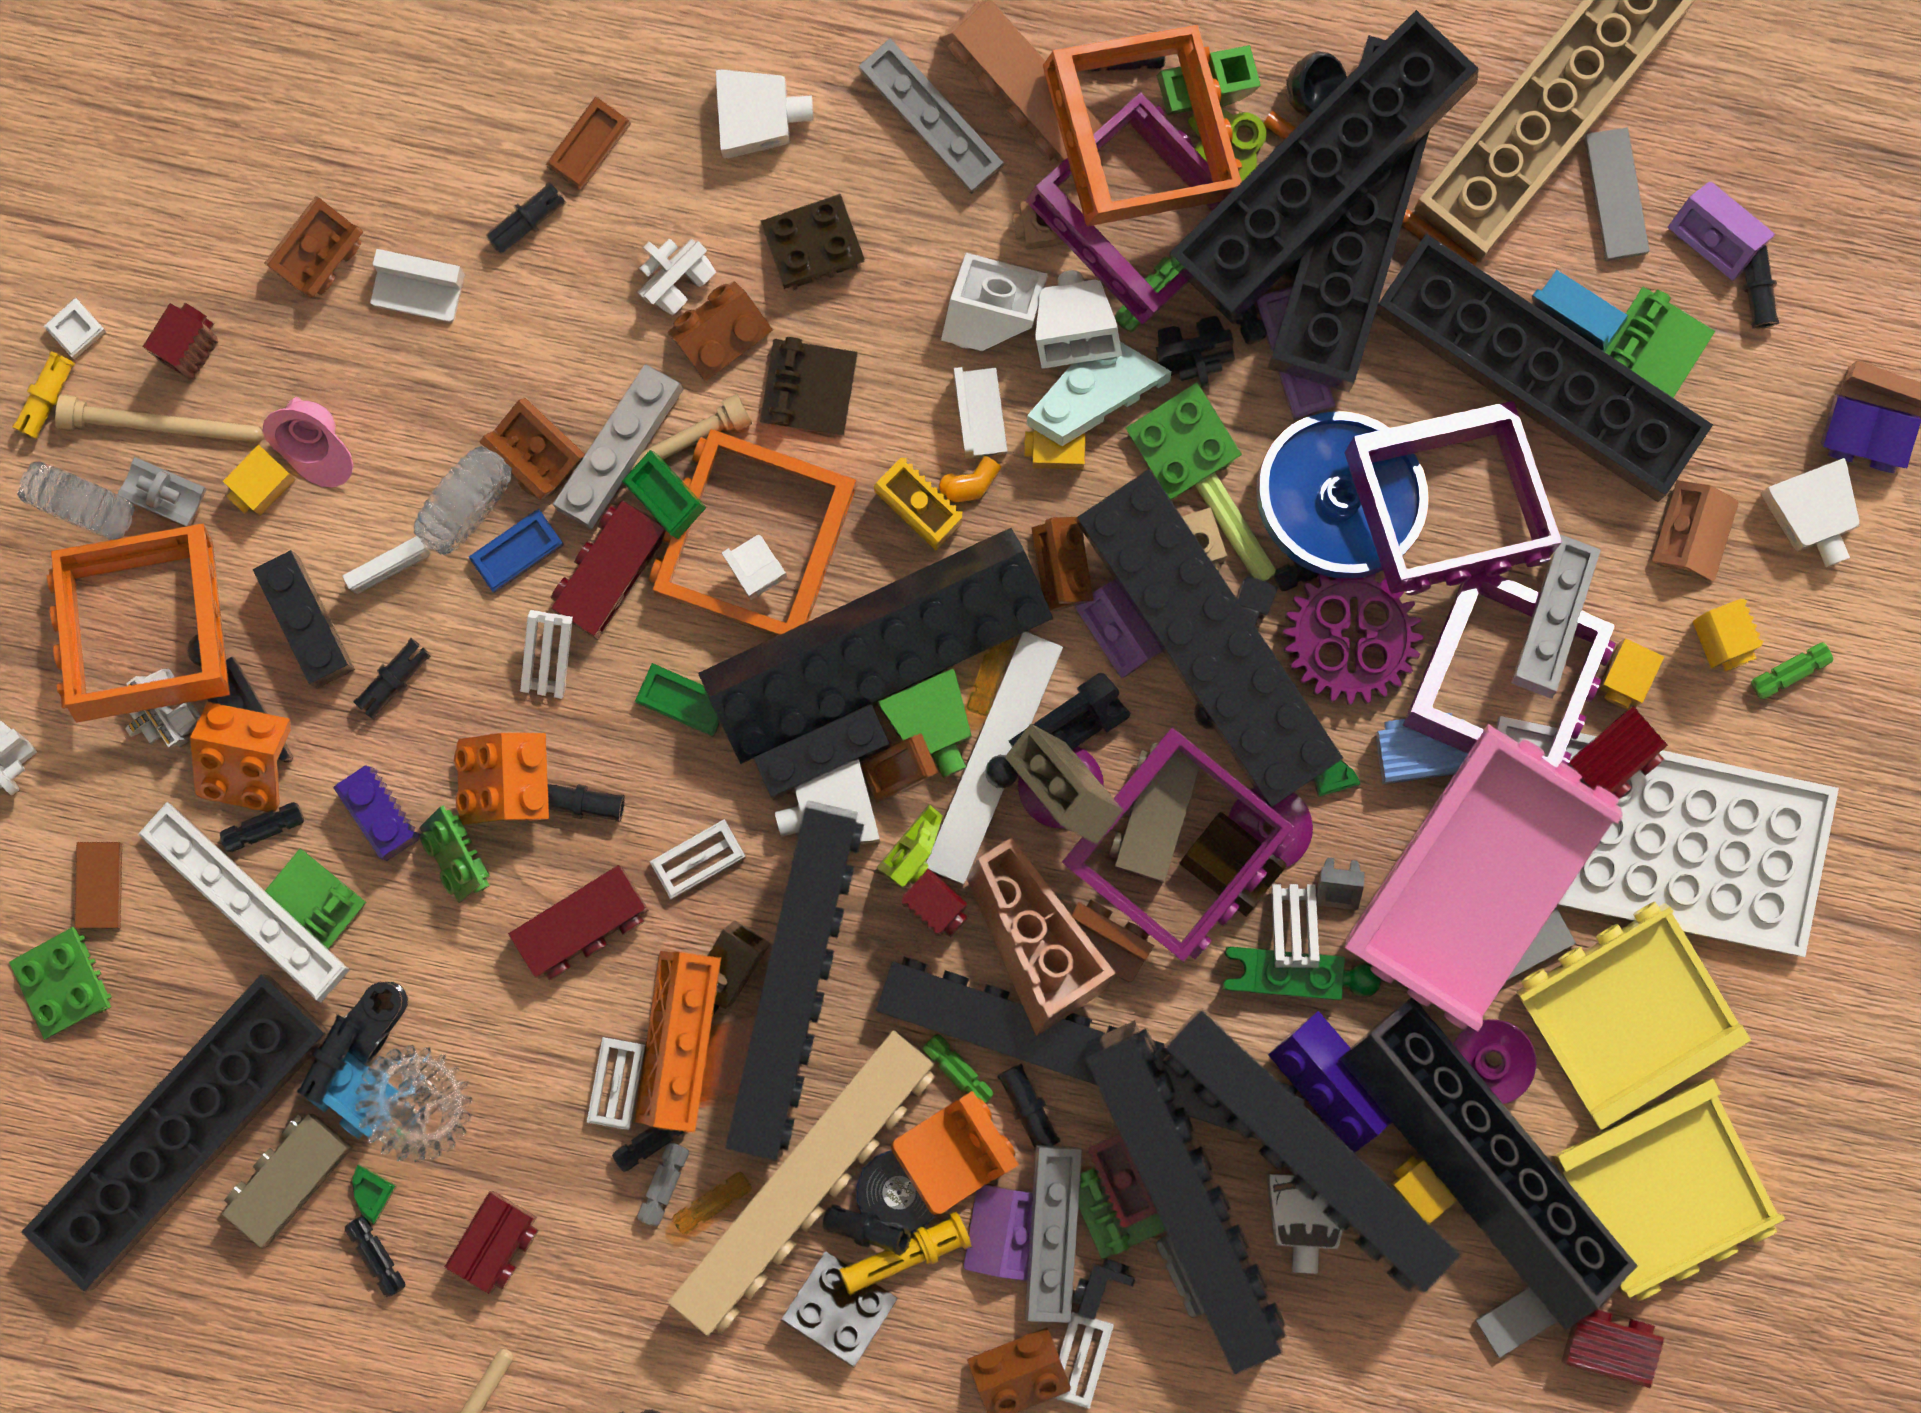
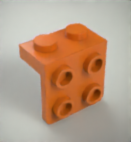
(238, 756)
(502, 778)
(954, 1153)

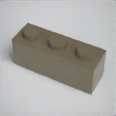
(1063, 784)
(1156, 819)
(285, 1179)

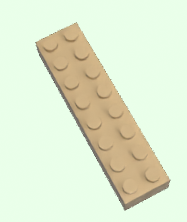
(1544, 118)
(801, 1183)

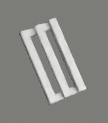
(386, 565)
(542, 684)
(666, 877)
(1294, 894)
(623, 1047)
(1107, 1328)

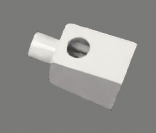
(756, 111)
(1075, 322)
(1816, 510)
(839, 788)

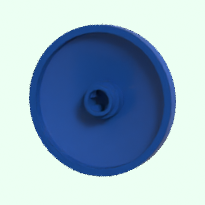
(1314, 504)

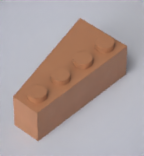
(1011, 72)
(1037, 937)

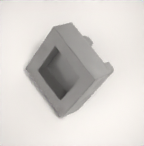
(1340, 887)

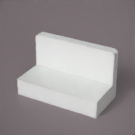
(416, 285)
(980, 412)

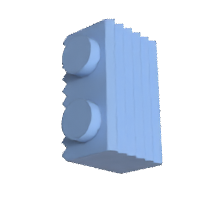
(1412, 755)

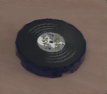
(890, 1194)

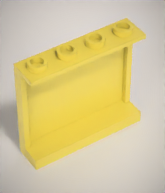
(1631, 1014)
(1671, 1187)

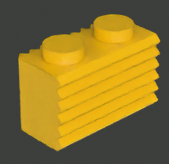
(918, 503)
(1728, 635)

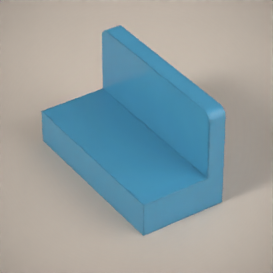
(1580, 310)

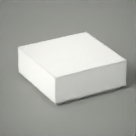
(74, 328)

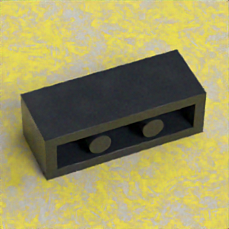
(303, 619)
(821, 751)

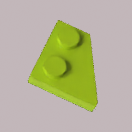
(908, 857)

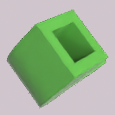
(1232, 69)

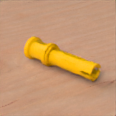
(924, 1246)

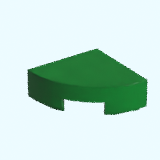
(1336, 779)
(371, 1192)

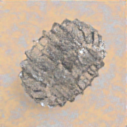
(462, 500)
(76, 501)
(415, 1072)

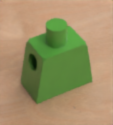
(937, 713)

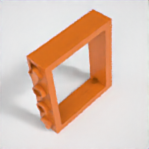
(1079, 139)
(705, 456)
(125, 554)

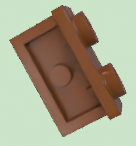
(315, 248)
(719, 329)
(533, 449)
(1062, 563)
(1120, 946)
(1019, 1373)

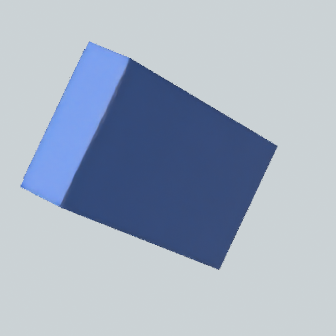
(516, 550)

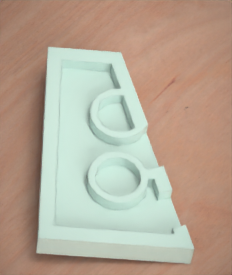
(1092, 391)

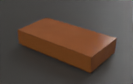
(588, 143)
(899, 768)
(98, 885)

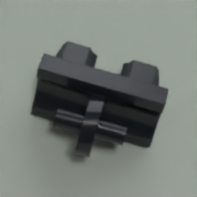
(1197, 355)

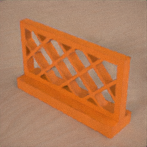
(677, 1041)

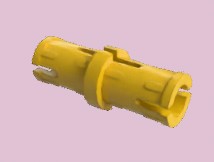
(43, 395)

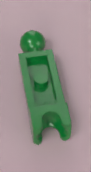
(1321, 982)

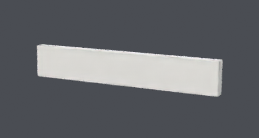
(975, 796)
(244, 902)

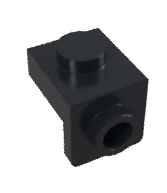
(1090, 1291)

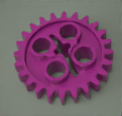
(1313, 632)

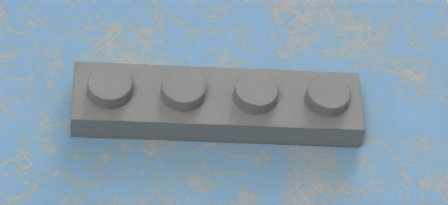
(931, 115)
(618, 446)
(1556, 617)
(1053, 1234)

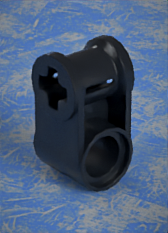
(375, 1022)

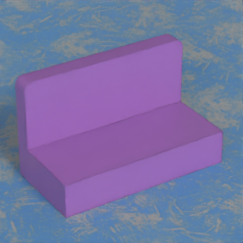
(1720, 230)
(1118, 629)
(1000, 1233)

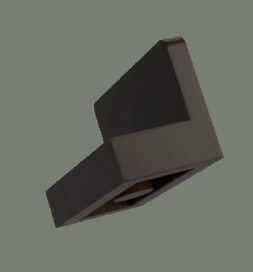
(1220, 856)

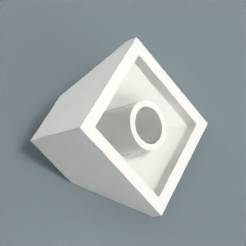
(991, 302)

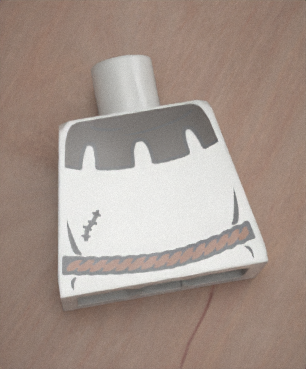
(1300, 1223)

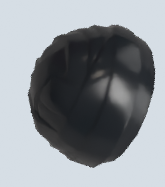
(1313, 81)

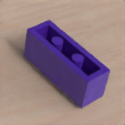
(1313, 1066)

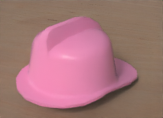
(308, 442)

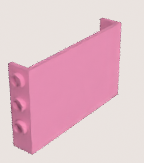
(1482, 876)

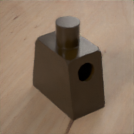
(739, 954)

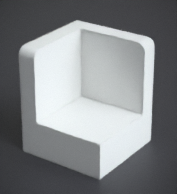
(755, 566)

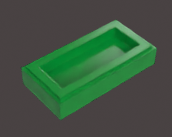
(664, 494)
(678, 699)

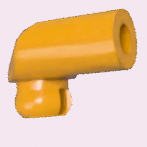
(970, 486)

